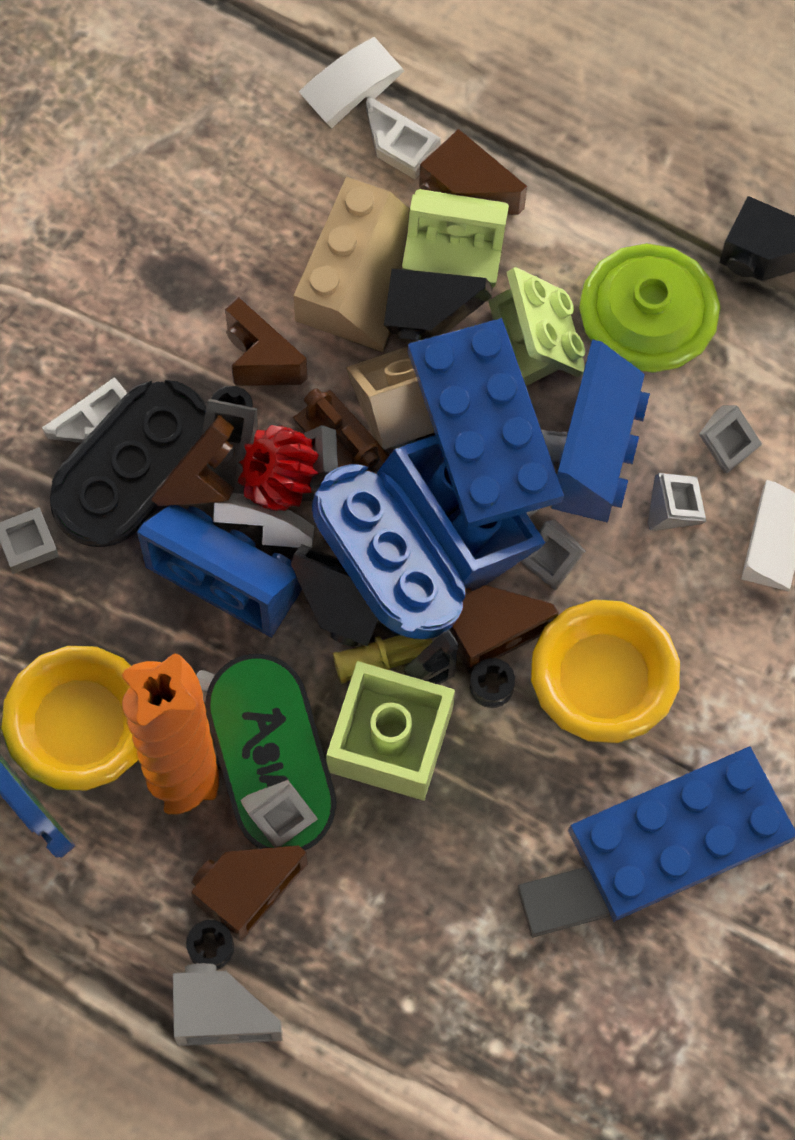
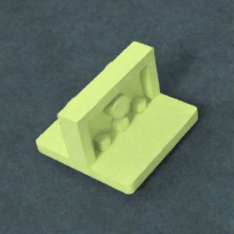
(455, 235)
(539, 326)

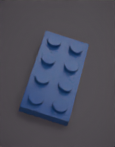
(485, 423)
(682, 833)

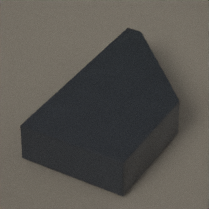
(436, 661)

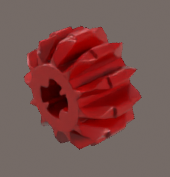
(278, 468)

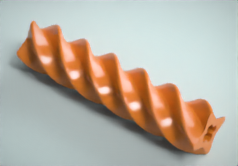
(171, 733)

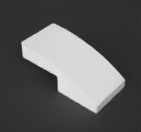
(349, 79)
(279, 526)

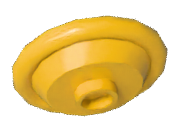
(605, 671)
(69, 720)

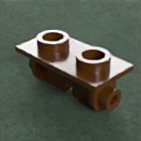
(354, 441)

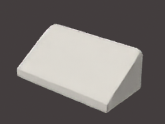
(772, 541)

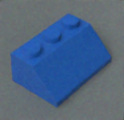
(601, 435)
(476, 552)
(219, 566)

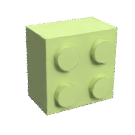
(390, 730)

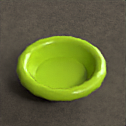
(650, 306)

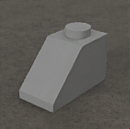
(218, 1010)

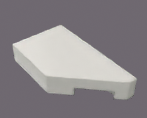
(399, 139)
(85, 415)

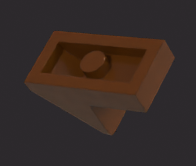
(267, 355)
(191, 479)

